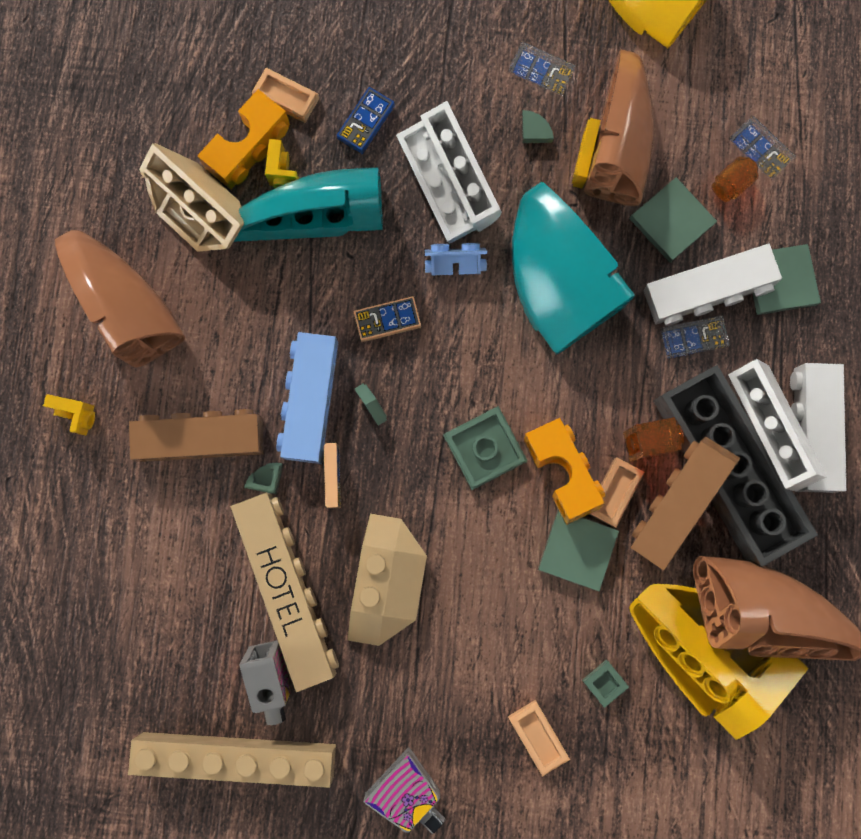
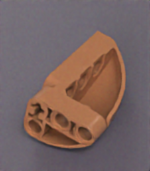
(624, 136)
(134, 316)
(770, 613)

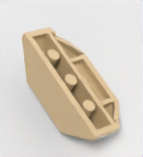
(191, 200)
(386, 581)

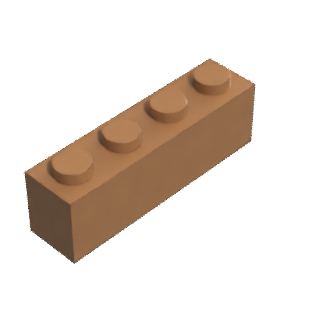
(196, 437)
(684, 502)

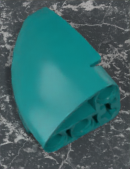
(320, 195)
(562, 270)

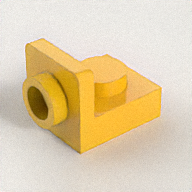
(278, 165)
(79, 412)

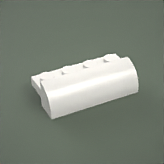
(449, 174)

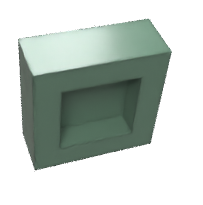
(605, 683)

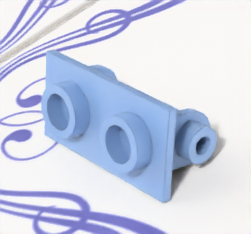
(443, 258)

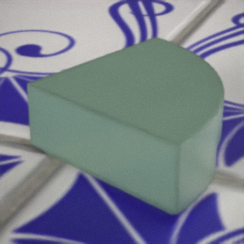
(535, 128)
(371, 403)
(265, 478)

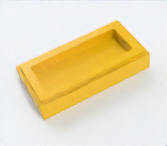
(585, 153)

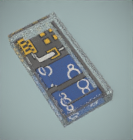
(542, 68)
(762, 147)
(695, 337)

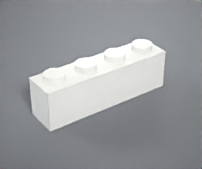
(713, 284)
(821, 415)
(777, 426)

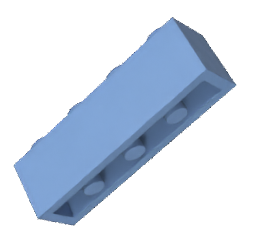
(308, 398)

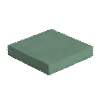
(673, 219)
(798, 282)
(485, 448)
(578, 551)

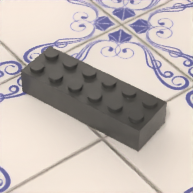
(753, 500)

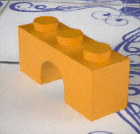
(232, 160)
(555, 445)

